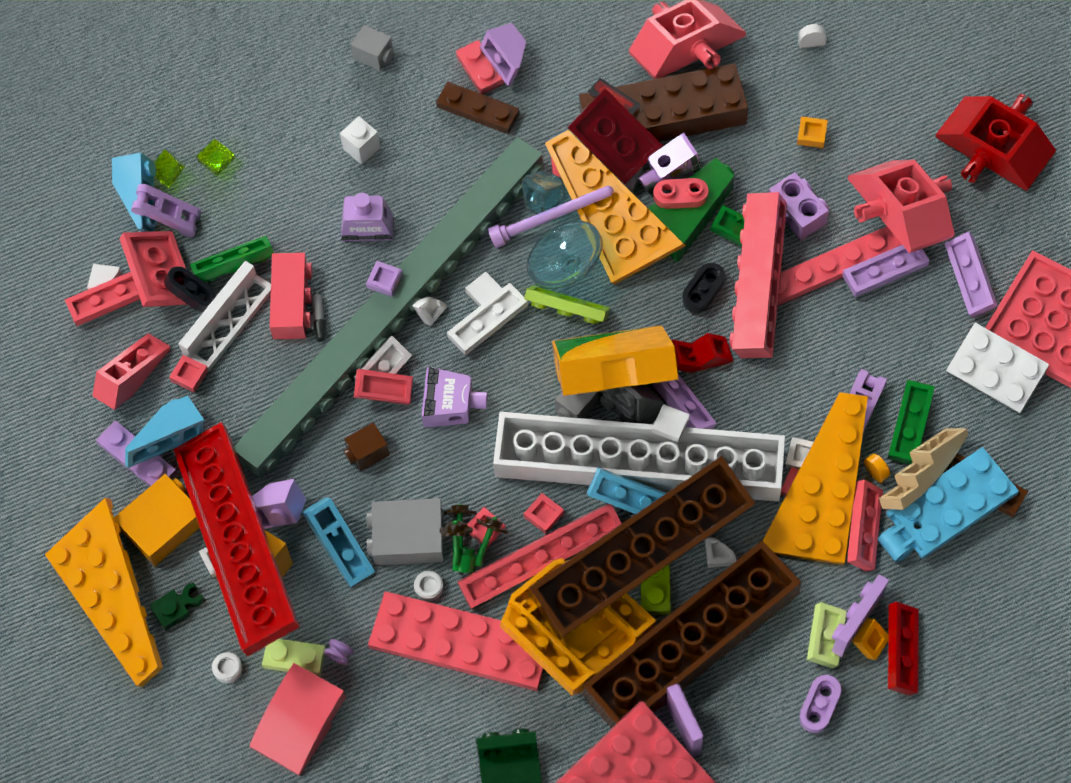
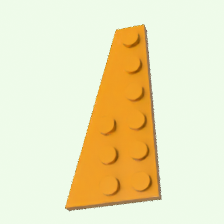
(628, 229)
(819, 504)
(105, 586)

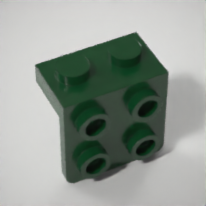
(509, 757)

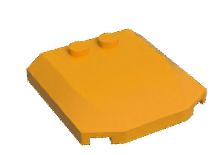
(585, 649)

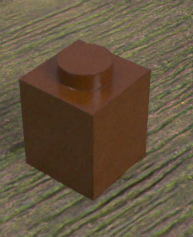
(365, 447)

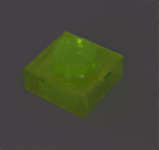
(215, 157)
(167, 168)

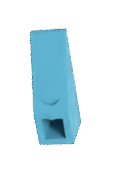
(127, 174)

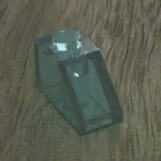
(542, 191)

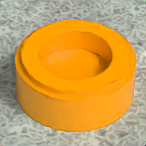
(877, 468)

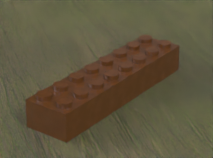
(640, 547)
(694, 635)

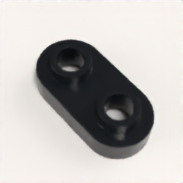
(189, 288)
(702, 289)

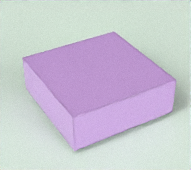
(384, 278)

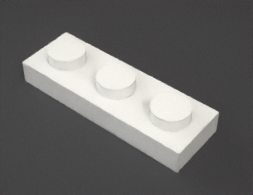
(487, 319)

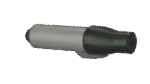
(317, 318)

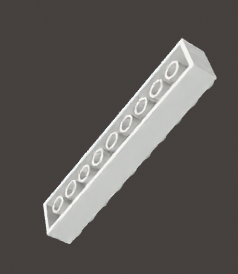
(575, 447)

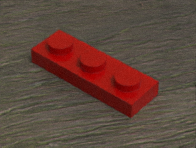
(903, 648)

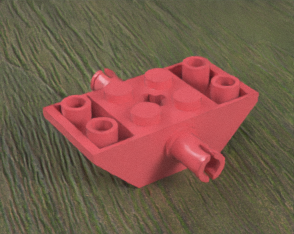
(683, 36)
(906, 202)

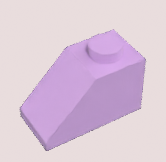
(504, 50)

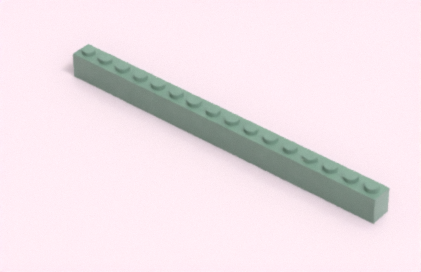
(382, 314)

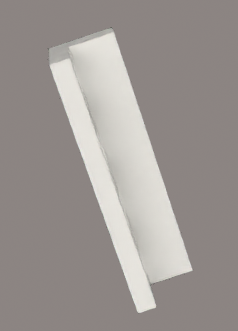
(219, 309)

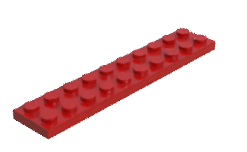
(236, 540)

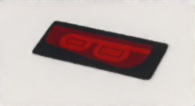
(629, 103)

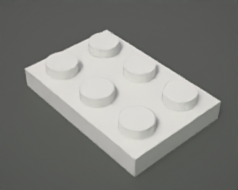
(997, 368)

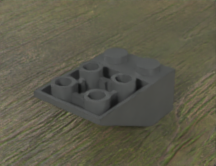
(632, 403)

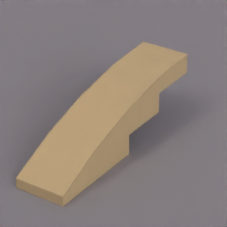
(928, 465)

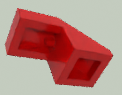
(702, 354)

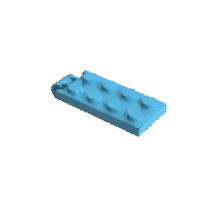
(948, 507)

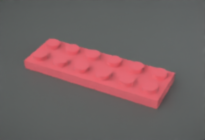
(452, 641)

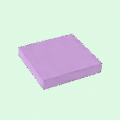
(684, 720)

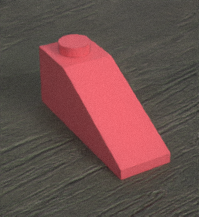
(128, 371)

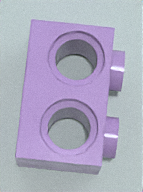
(803, 203)

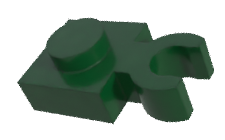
(173, 608)

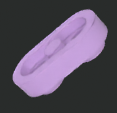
(820, 705)

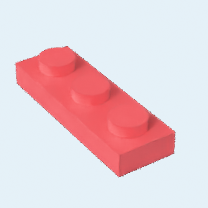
(102, 299)
(865, 526)

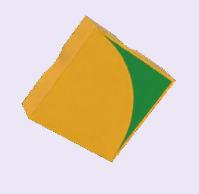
(614, 360)

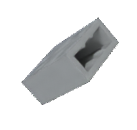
(405, 532)

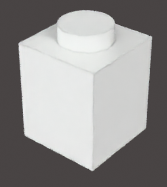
(360, 140)

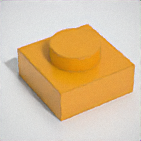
(812, 132)
(871, 639)

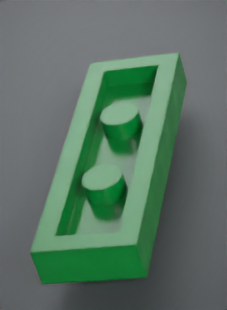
(231, 260)
(911, 421)

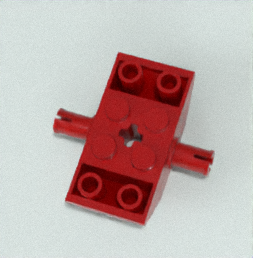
(998, 139)

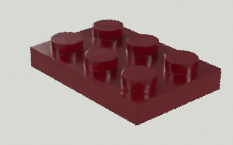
(614, 136)

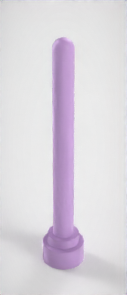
(502, 234)

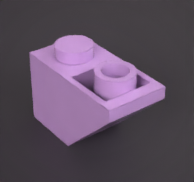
(279, 503)

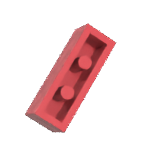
(290, 296)

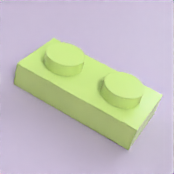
(825, 622)
(283, 653)

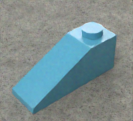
(166, 430)
(338, 541)

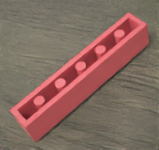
(759, 275)

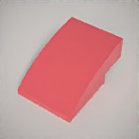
(297, 719)

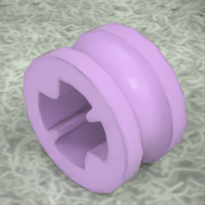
(338, 652)

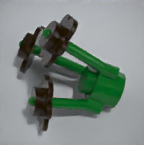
(464, 558)

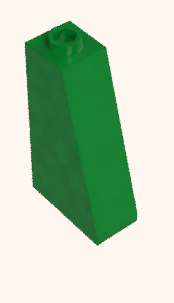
(689, 222)

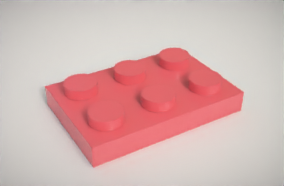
(149, 260)

